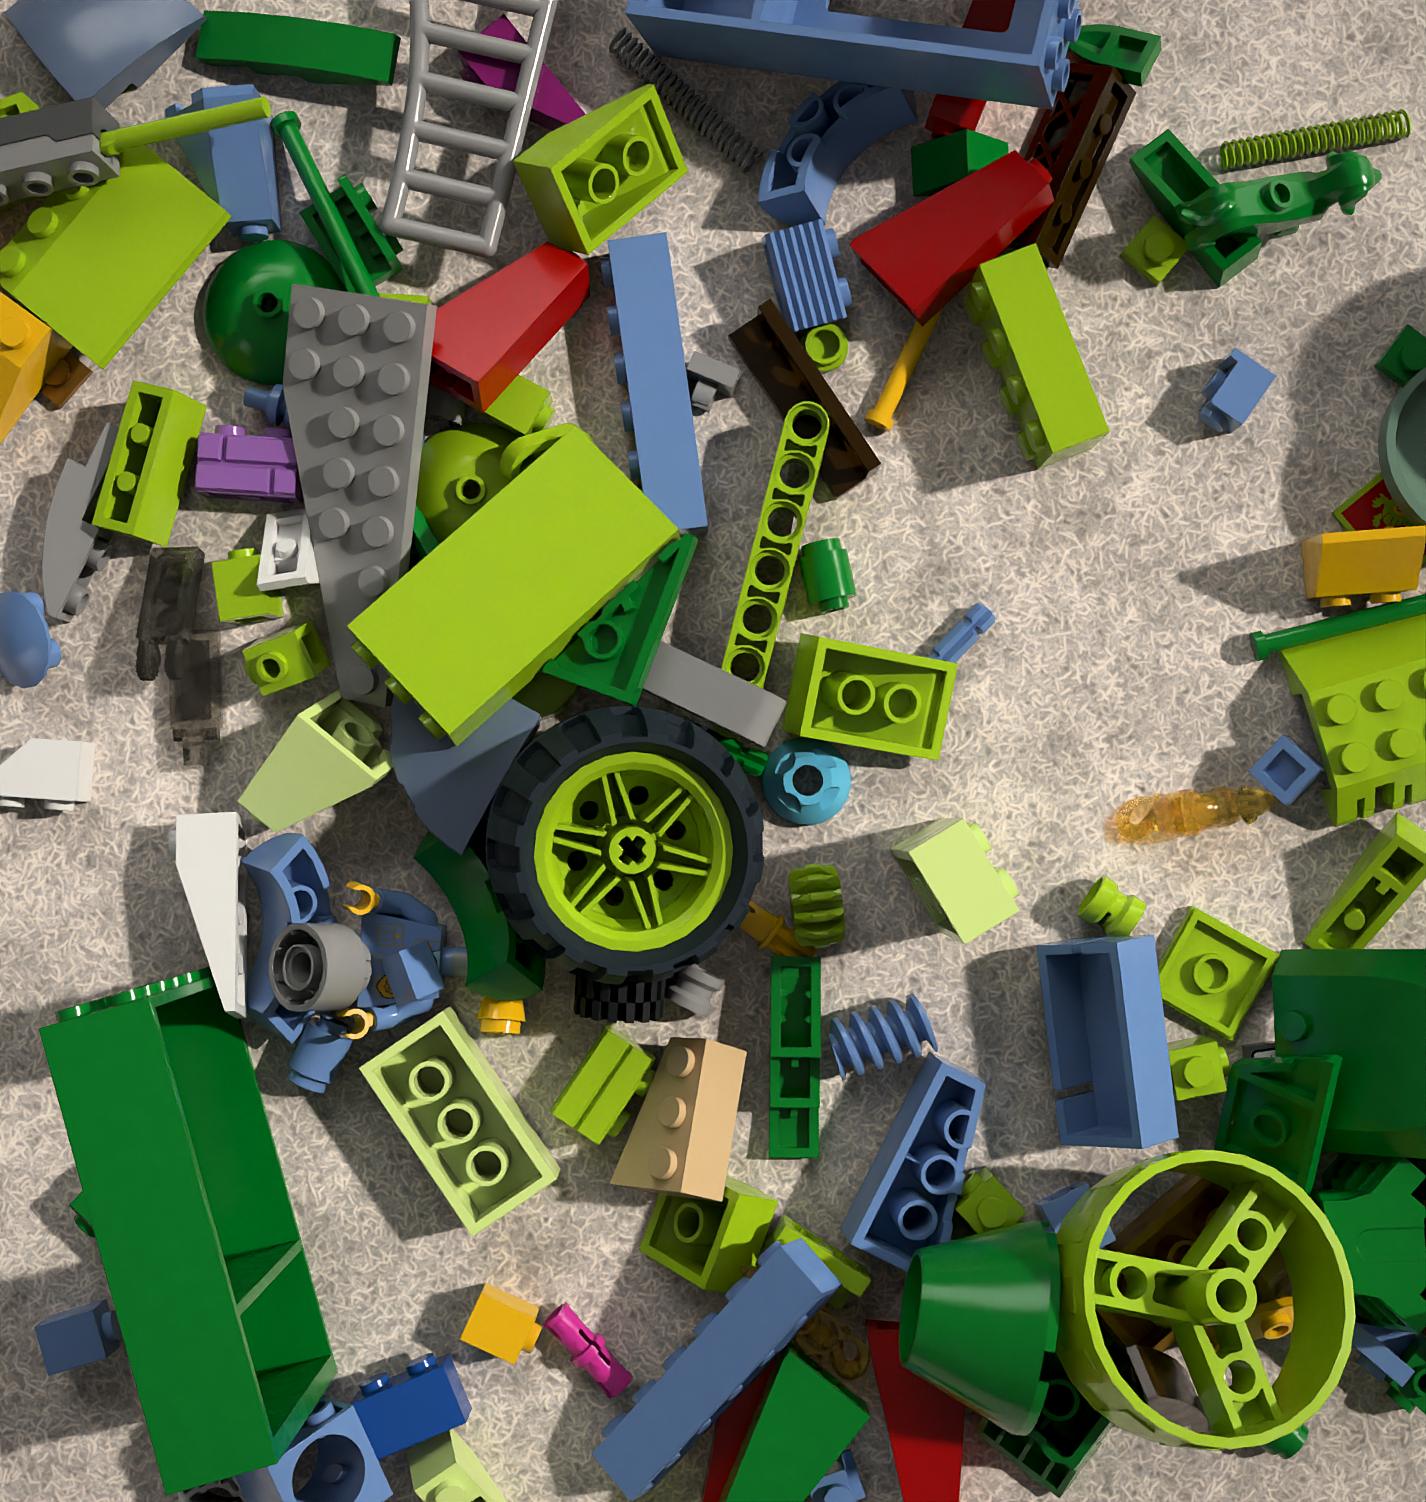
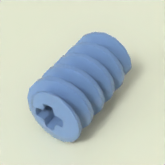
(880, 1035)

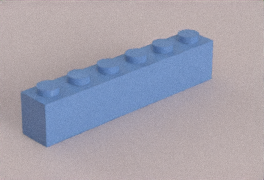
(655, 378)
(716, 1367)

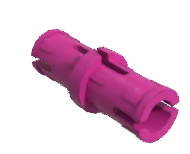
(587, 1350)

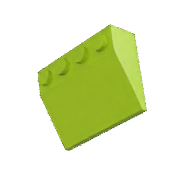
(109, 251)

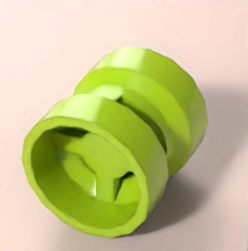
(1111, 908)

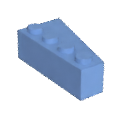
(919, 1167)

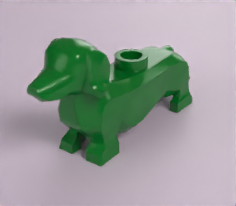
(1277, 202)

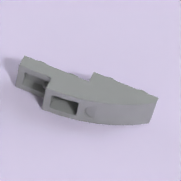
(70, 542)

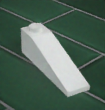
(215, 883)

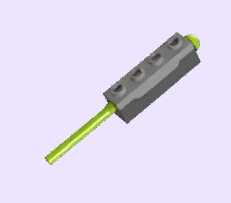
(82, 142)

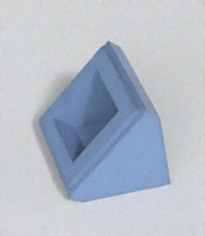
(412, 973)

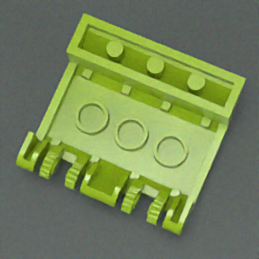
(1366, 714)

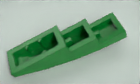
(299, 47)
(794, 1056)

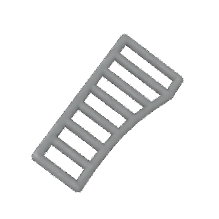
(505, 151)

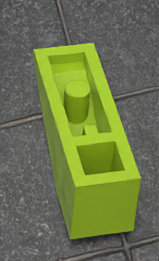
(1374, 888)

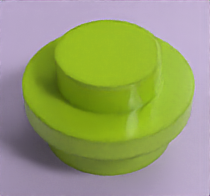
(825, 346)

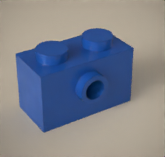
(411, 1404)

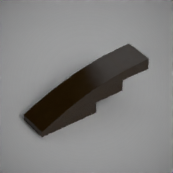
(1166, 1387)

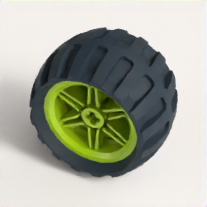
(539, 824)

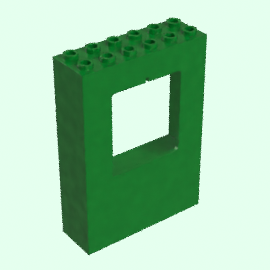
(191, 1225)

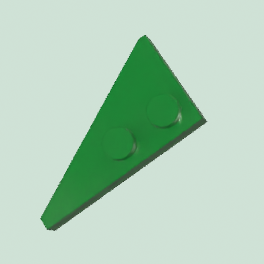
(620, 645)

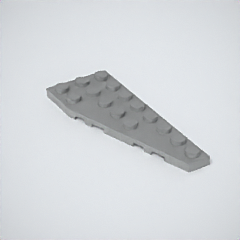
(357, 435)

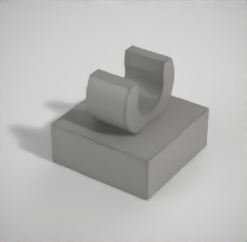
(711, 377)

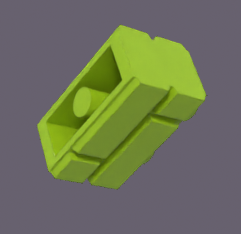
(604, 1084)

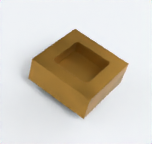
(65, 379)

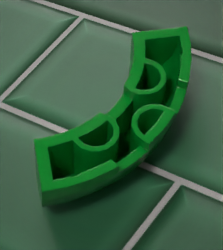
(497, 957)

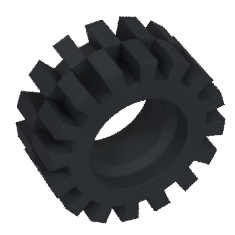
(619, 1002)

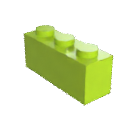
(149, 463)

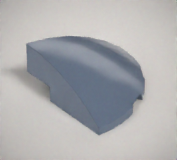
(104, 43)
(455, 784)

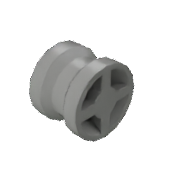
(694, 989)

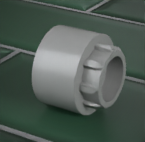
(318, 967)

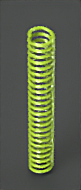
(1307, 141)

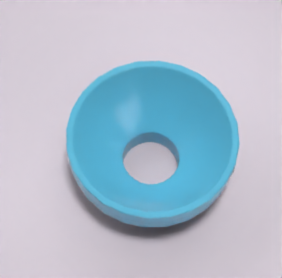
(781, 793)

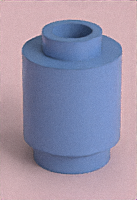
(319, 1054)

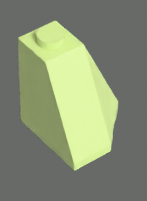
(318, 763)

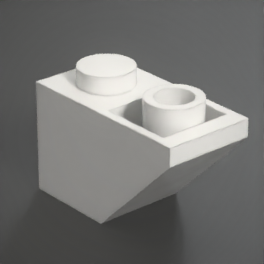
(48, 771)

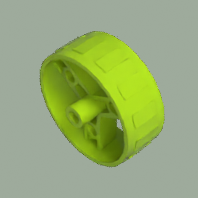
(1190, 1296)

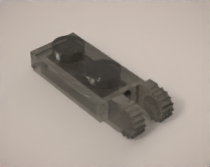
(168, 611)

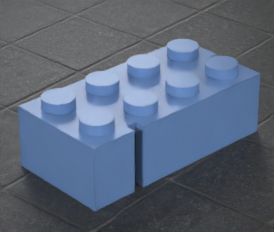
(1108, 1031)

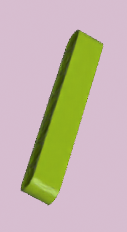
(768, 545)

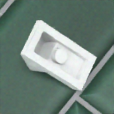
(287, 552)

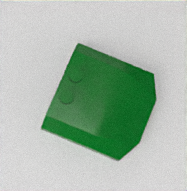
(1373, 1016)

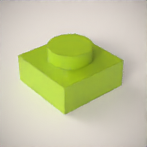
(1155, 250)

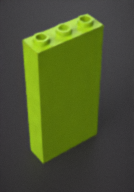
(512, 587)

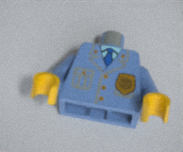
(388, 925)

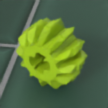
(816, 905)

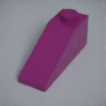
(551, 104)

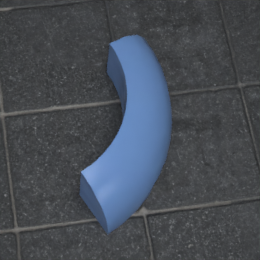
(822, 144)
(291, 891)

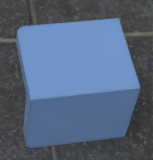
(1287, 770)

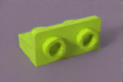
(848, 1271)

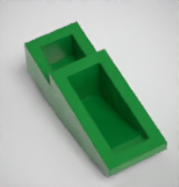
(1174, 177)

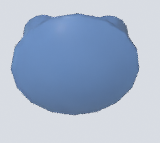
(25, 639)

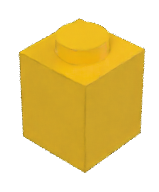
(502, 1324)

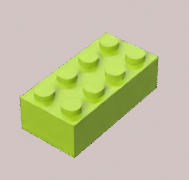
(1034, 357)

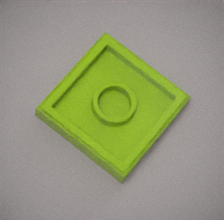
(1213, 972)

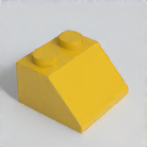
(1363, 563)

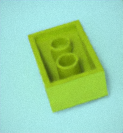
(601, 170)
(869, 697)

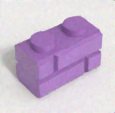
(248, 465)

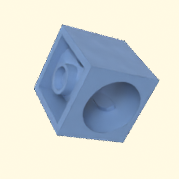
(345, 1463)

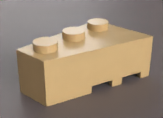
(685, 1122)

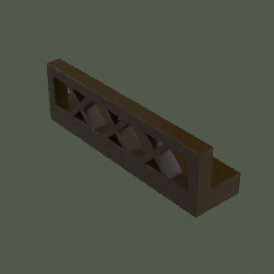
(1077, 158)
(792, 377)

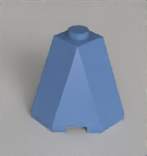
(235, 164)

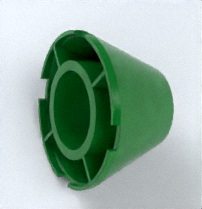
(982, 1319)

